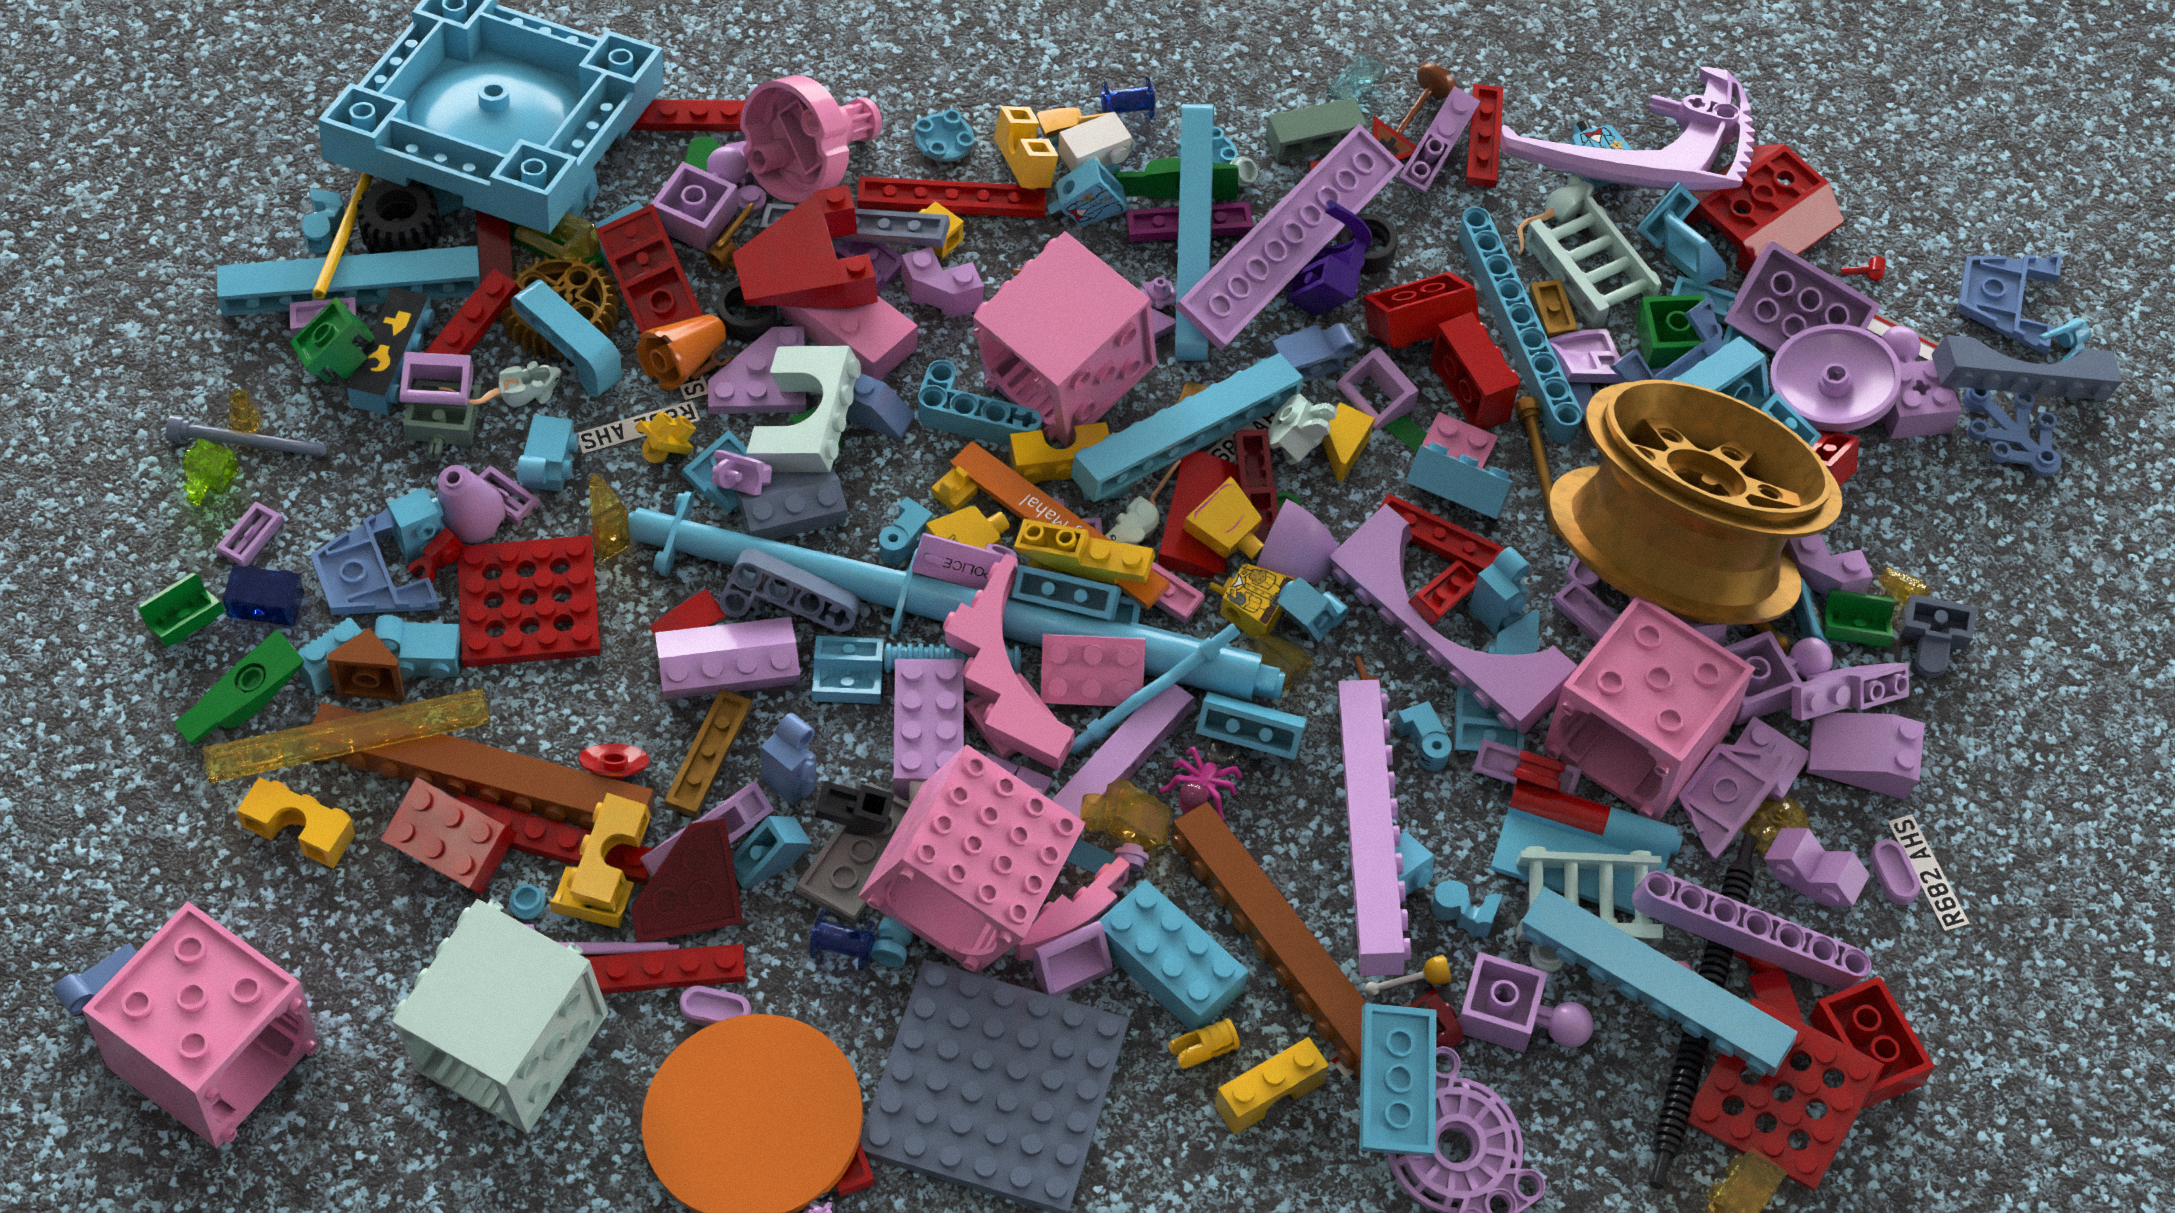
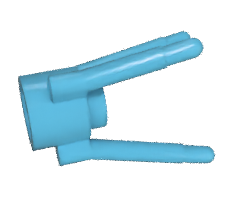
(2070, 335)

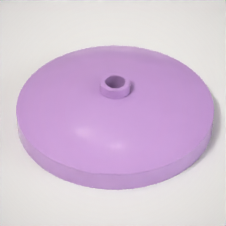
(1837, 376)

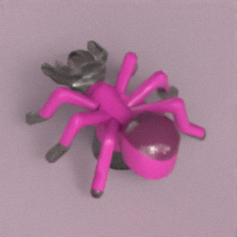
(1202, 782)

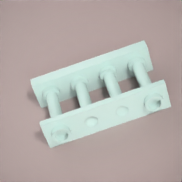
(1578, 284)
(1638, 861)

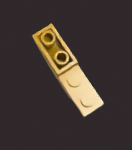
(1081, 555)

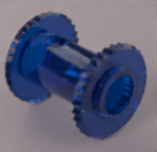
(1129, 99)
(842, 939)

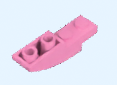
(1068, 916)

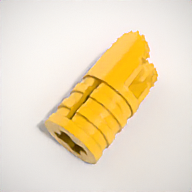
(1205, 1043)

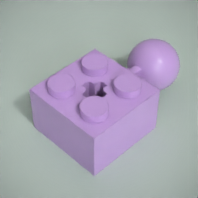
(701, 203)
(1922, 403)
(1775, 673)
(1505, 1006)

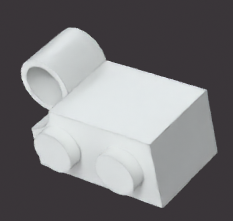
(1098, 138)

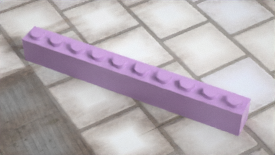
(1371, 829)

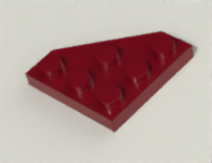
(691, 886)

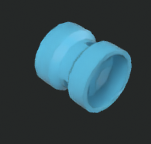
(892, 943)

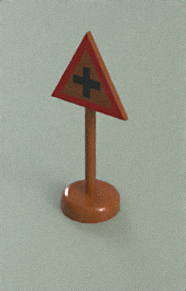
(1435, 82)

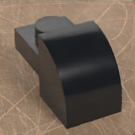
(861, 810)

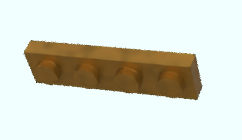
(708, 753)

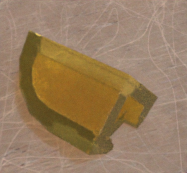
(1282, 655)

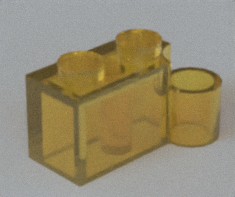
(1127, 815)

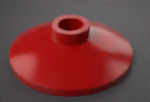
(613, 760)

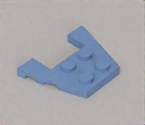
(1995, 290)
(1703, 320)
(358, 579)

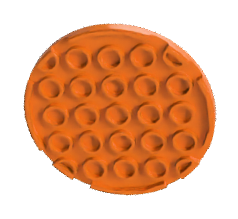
(752, 1117)

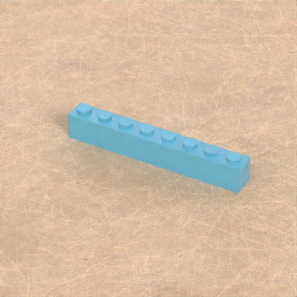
(367, 277)
(1185, 427)
(1659, 982)

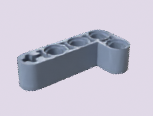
(791, 596)

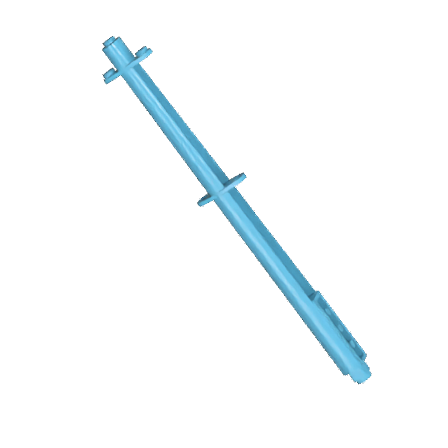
(1230, 673)

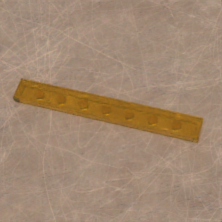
(345, 735)

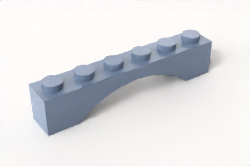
(1974, 365)

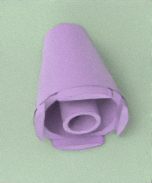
(469, 504)

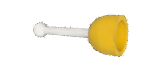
(1435, 972)

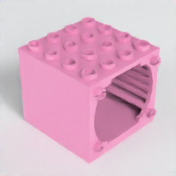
(1065, 337)
(1647, 707)
(972, 860)
(202, 1024)

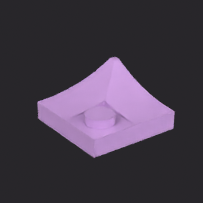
(1587, 356)
(1770, 741)

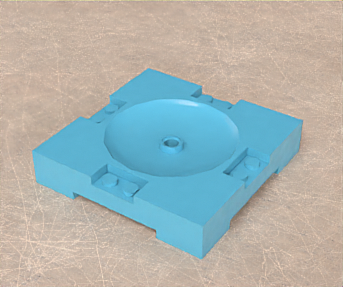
(493, 108)

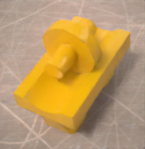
(665, 436)

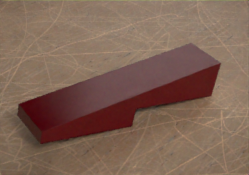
(493, 245)
(1256, 476)

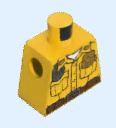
(1251, 598)

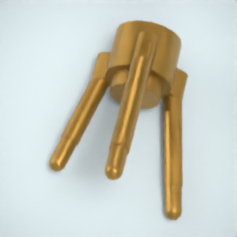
(721, 252)

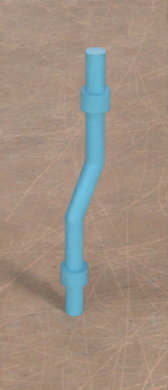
(1208, 649)

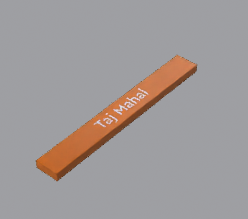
(1033, 504)

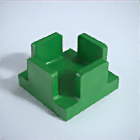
(329, 342)

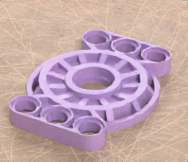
(1487, 1168)

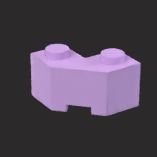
(952, 290)
(1825, 572)
(1822, 875)

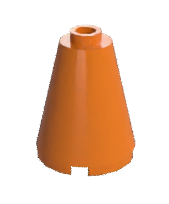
(679, 349)

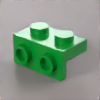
(179, 610)
(1858, 618)

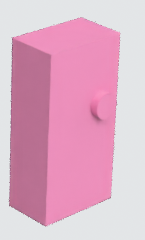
(875, 333)

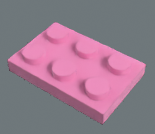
(1091, 669)

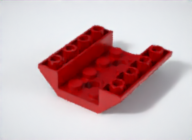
(1787, 214)

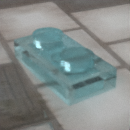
(1356, 78)

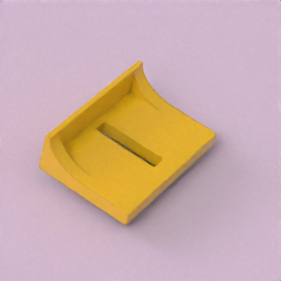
(565, 905)

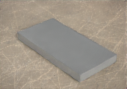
(845, 866)

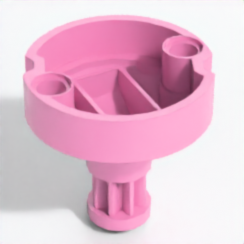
(802, 136)

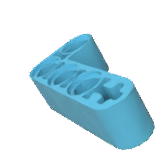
(572, 335)
(942, 407)

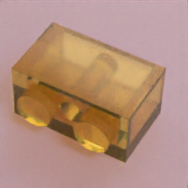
(1748, 1187)

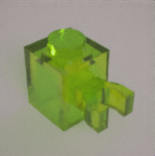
(208, 468)

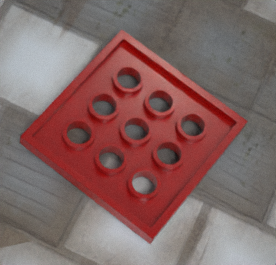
(512, 616)
(1825, 1134)

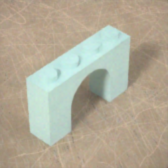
(813, 442)

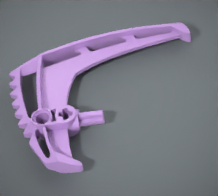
(1705, 125)

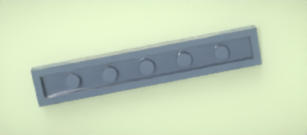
(882, 226)

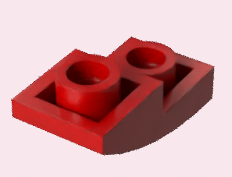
(696, 612)
(1774, 990)

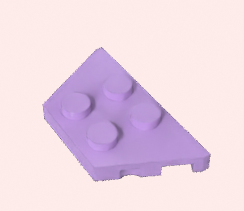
(1728, 792)

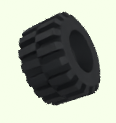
(395, 201)

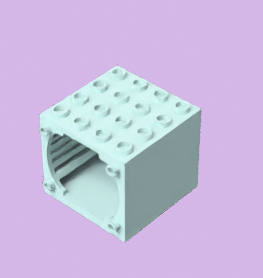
(501, 1014)

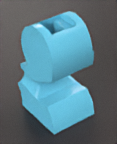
(325, 220)
(1453, 902)

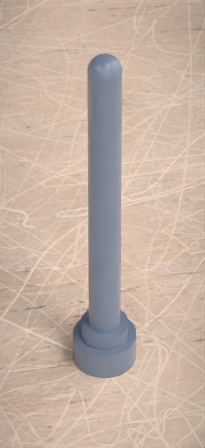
(181, 429)

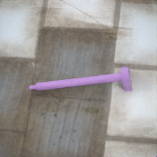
(616, 948)

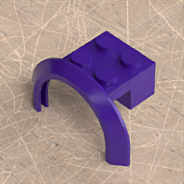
(1335, 270)

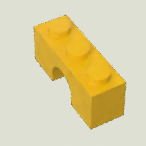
(1029, 158)
(1040, 462)
(273, 806)
(616, 823)
(1252, 1093)

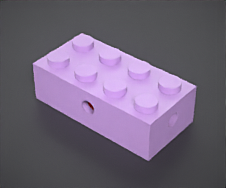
(926, 718)

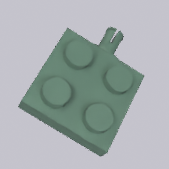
(439, 422)

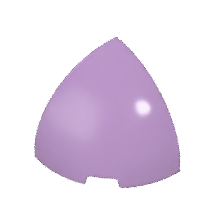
(1298, 545)

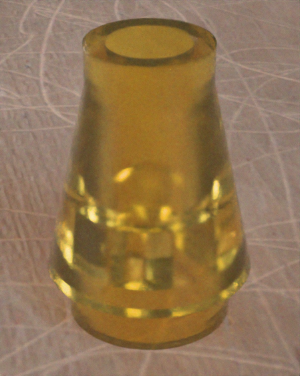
(242, 412)
(1903, 584)

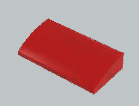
(1196, 480)

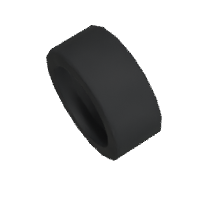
(1382, 230)
(742, 329)

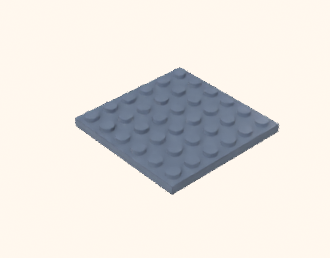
(994, 1087)

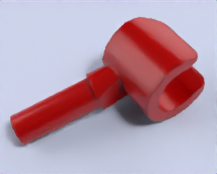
(1874, 270)

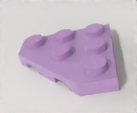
(747, 382)

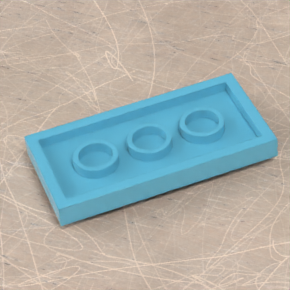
(1398, 1080)

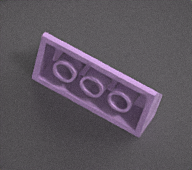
(727, 658)

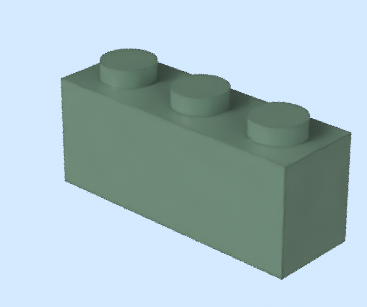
(1312, 129)

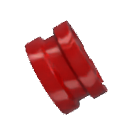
(1539, 770)

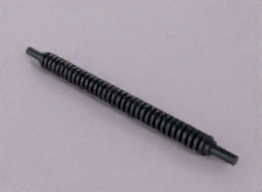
(1693, 1050)

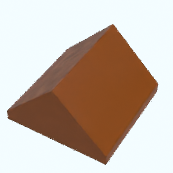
(366, 669)

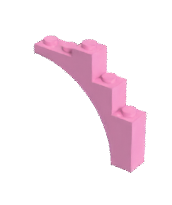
(1015, 716)

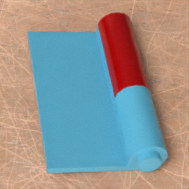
(1579, 826)

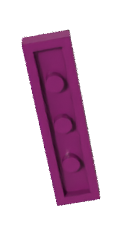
(1163, 223)

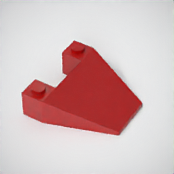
(796, 259)

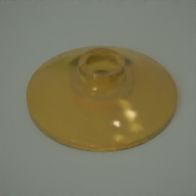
(1767, 828)

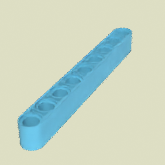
(1194, 220)
(1520, 325)

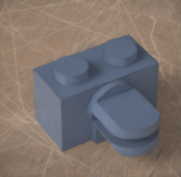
(1937, 628)

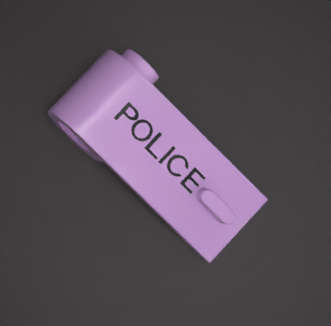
(957, 561)

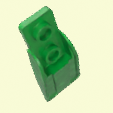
(1163, 180)
(243, 689)

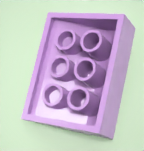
(1792, 295)

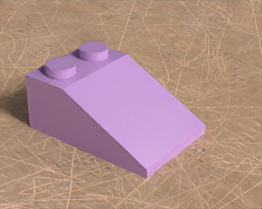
(1867, 751)

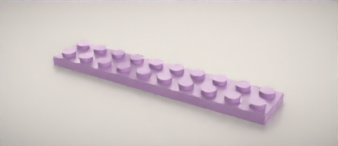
(1287, 238)

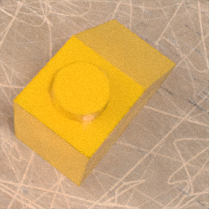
(1347, 439)

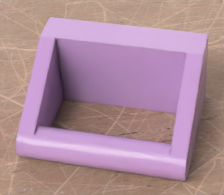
(436, 367)
(1389, 379)
(1076, 965)

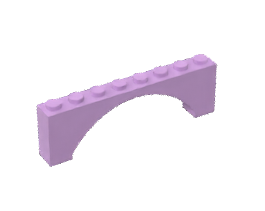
(1513, 685)

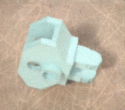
(1301, 427)

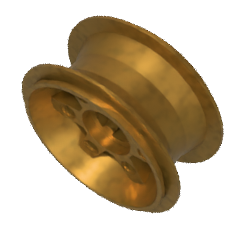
(1694, 502)

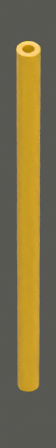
(341, 238)

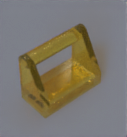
(577, 233)
(608, 519)

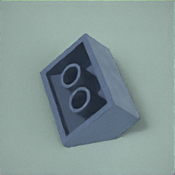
(793, 504)

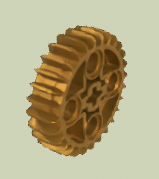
(577, 286)

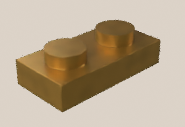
(1552, 308)

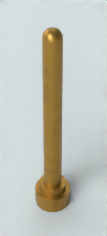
(1528, 412)

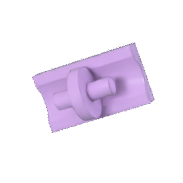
(740, 473)

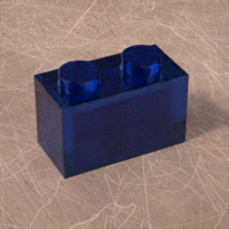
(263, 595)

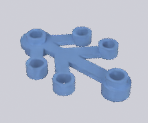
(2014, 433)

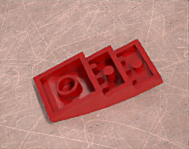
(648, 269)

